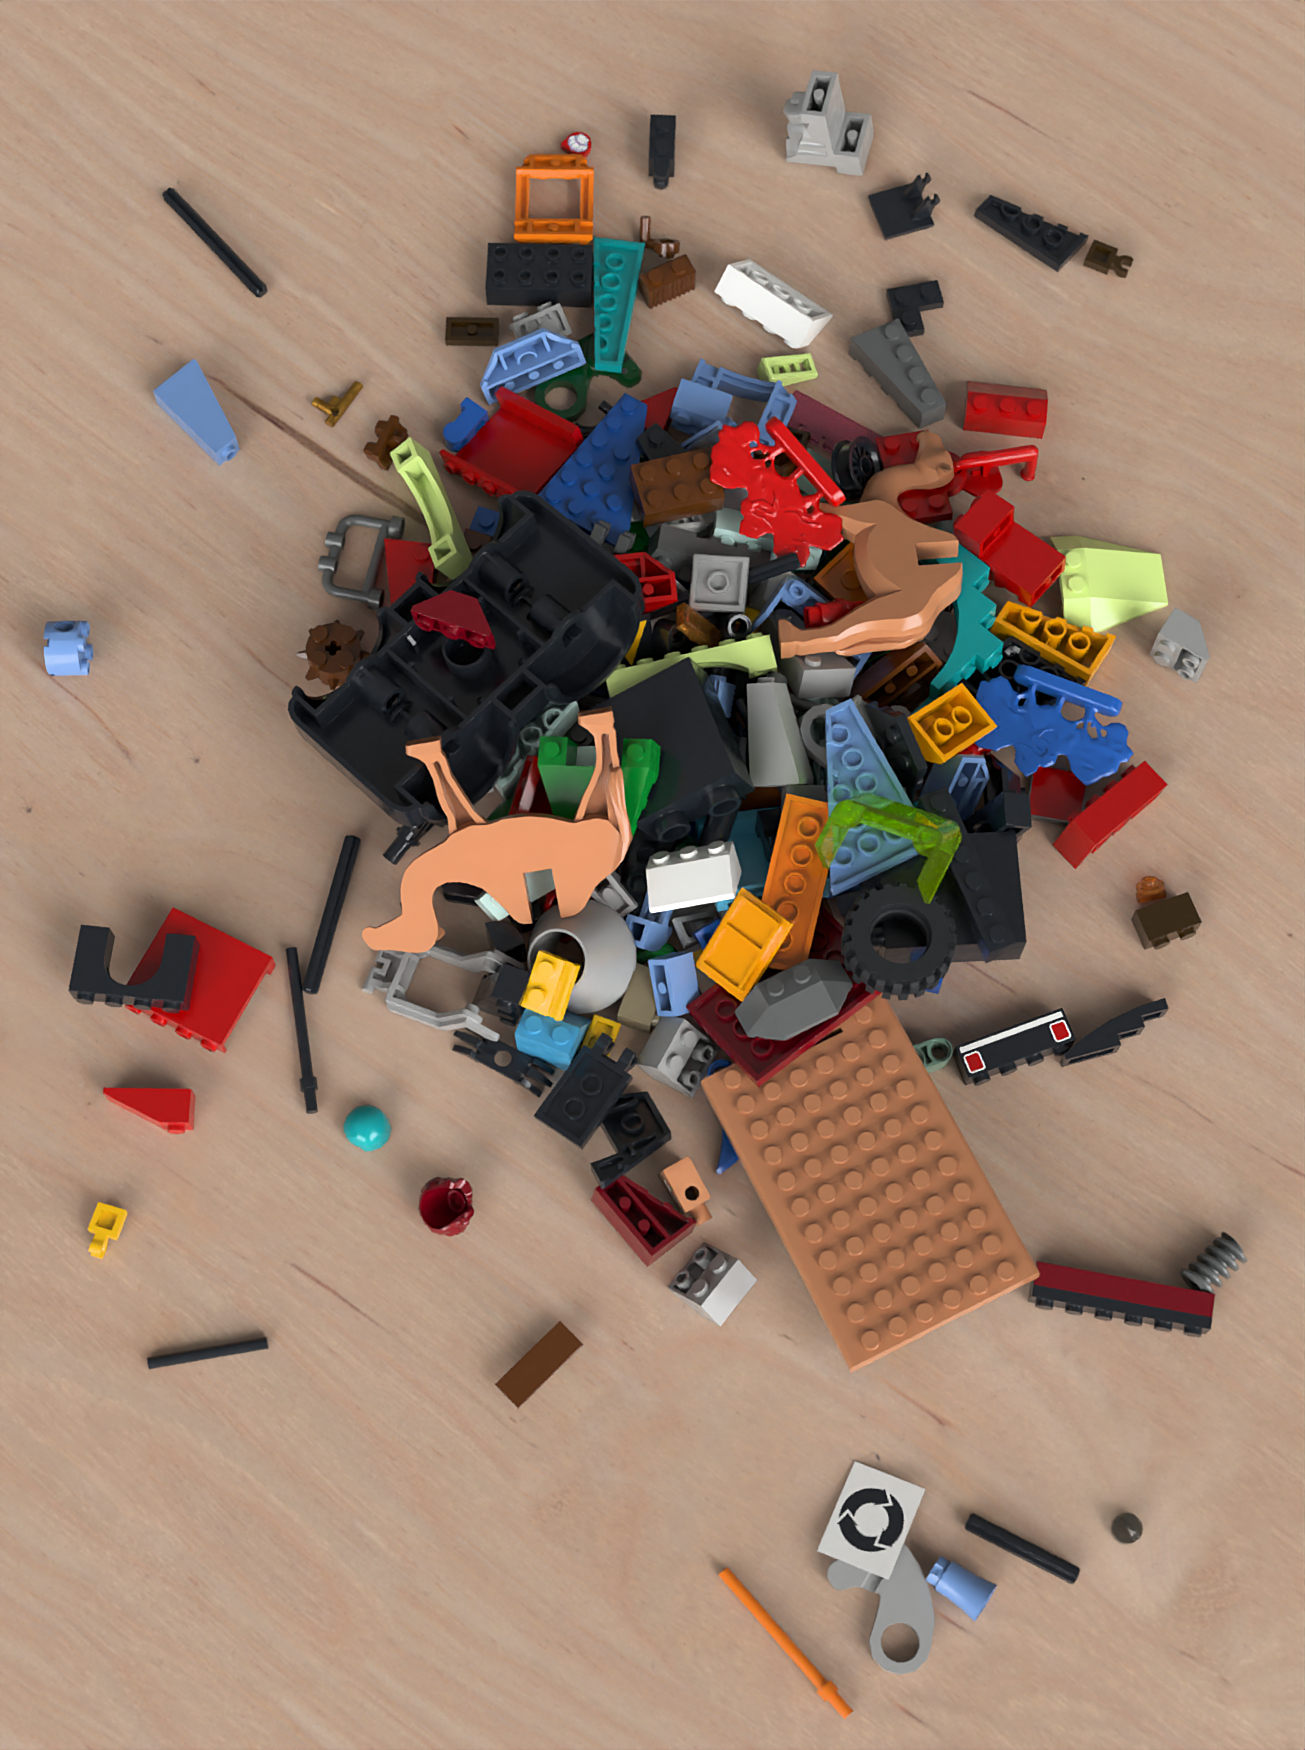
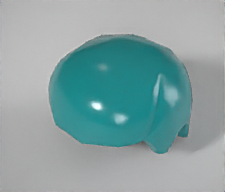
(367, 1127)

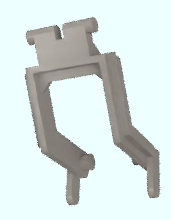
(398, 972)

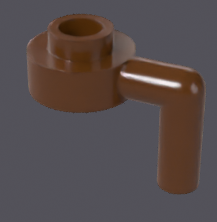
(664, 247)

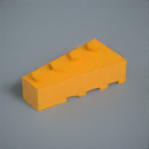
(1058, 642)

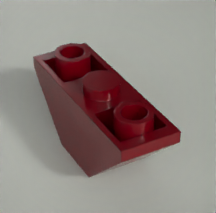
(455, 617)

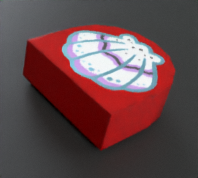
(577, 144)

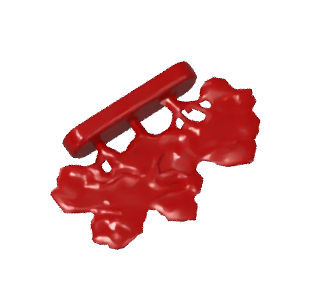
(775, 500)

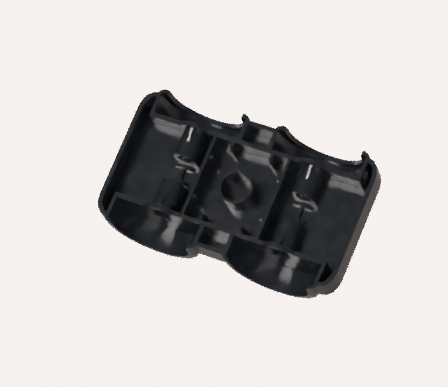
(559, 628)

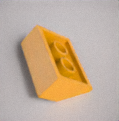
(949, 725)

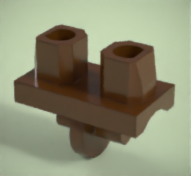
(390, 436)

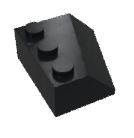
(1018, 653)

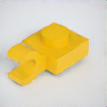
(105, 1224)

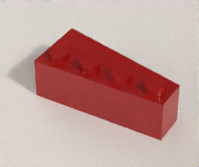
(1108, 813)

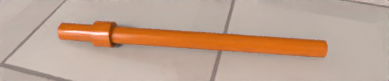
(826, 1689)

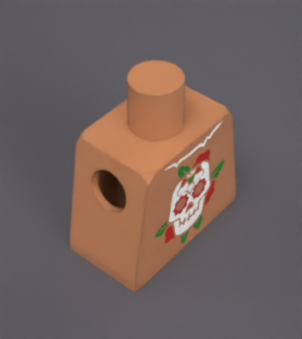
(683, 1177)

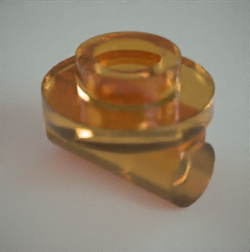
(1150, 889)

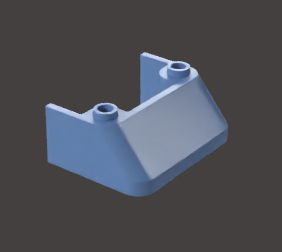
(798, 594)

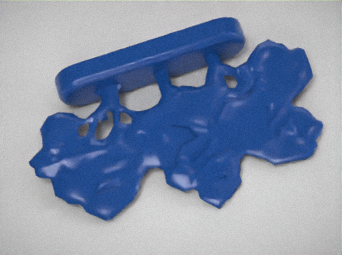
(1043, 732)

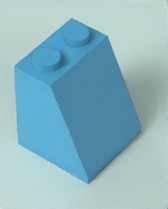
(550, 1039)

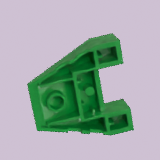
(567, 782)

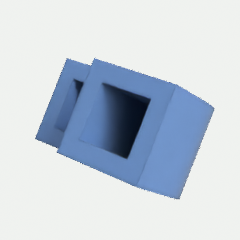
(650, 929)

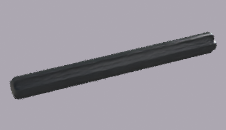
(215, 242)
(756, 574)
(331, 915)

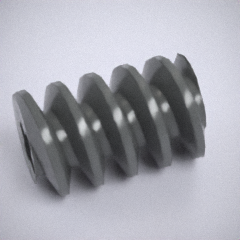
(1214, 1264)

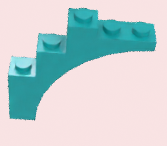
(974, 615)

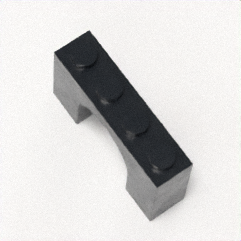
(167, 989)

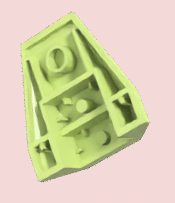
(1107, 582)

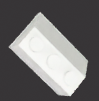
(692, 876)

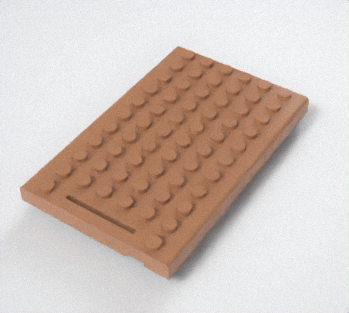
(871, 1186)

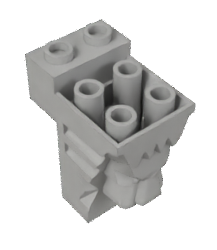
(823, 130)

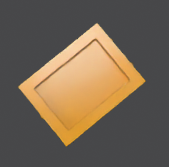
(743, 944)

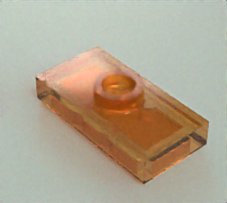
(697, 627)

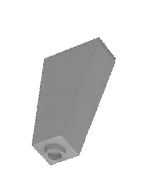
(774, 737)

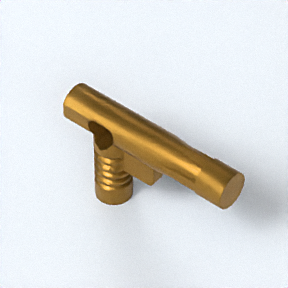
(337, 404)

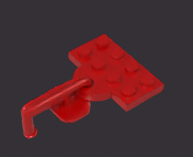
(972, 474)

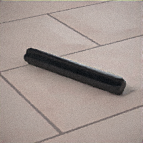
(1022, 1548)

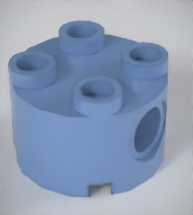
(67, 648)

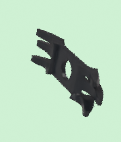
(515, 1070)

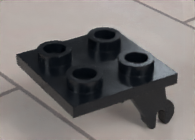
(903, 208)

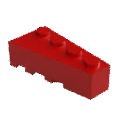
(403, 563)

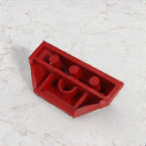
(656, 579)

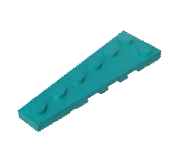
(615, 292)

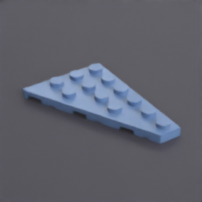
(856, 768)

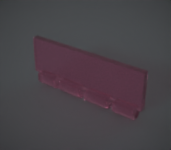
(825, 423)

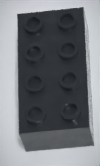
(539, 274)

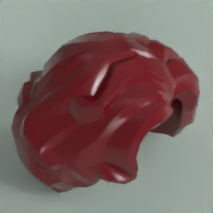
(446, 1205)

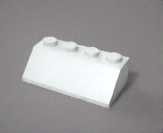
(772, 303)

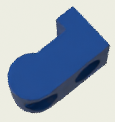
(466, 426)

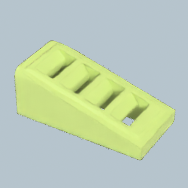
(769, 369)

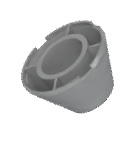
(606, 947)

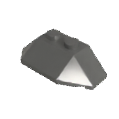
(794, 1000)

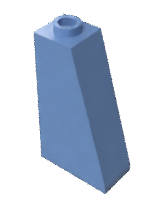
(196, 410)

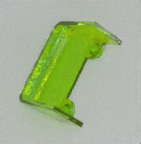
(931, 834)

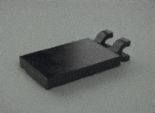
(587, 1091)

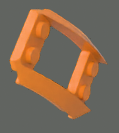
(553, 229)

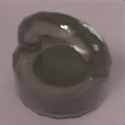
(1126, 1528)

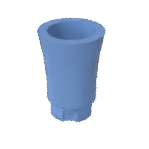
(961, 1586)

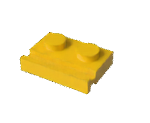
(550, 985)

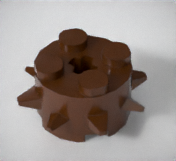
(323, 644)

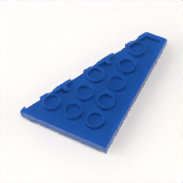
(595, 478)

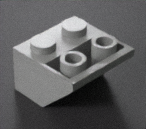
(1181, 646)
(677, 1055)
(712, 1283)

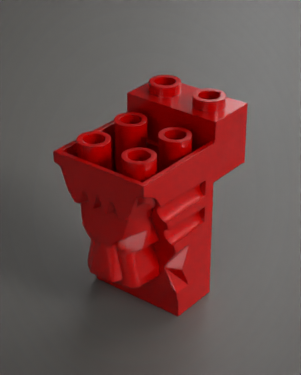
(1014, 554)

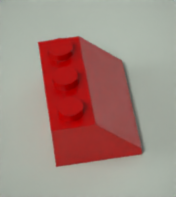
(1005, 410)

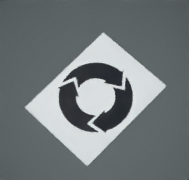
(871, 1520)

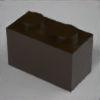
(1166, 921)

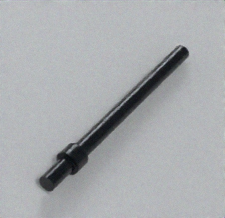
(308, 1082)

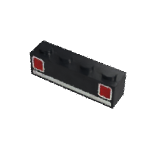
(1014, 1047)

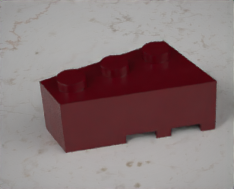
(642, 1219)

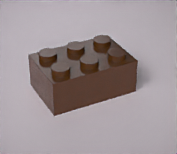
(675, 487)

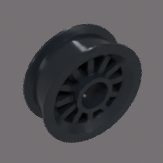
(854, 465)

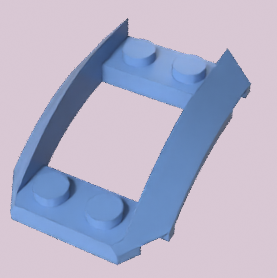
(777, 398)

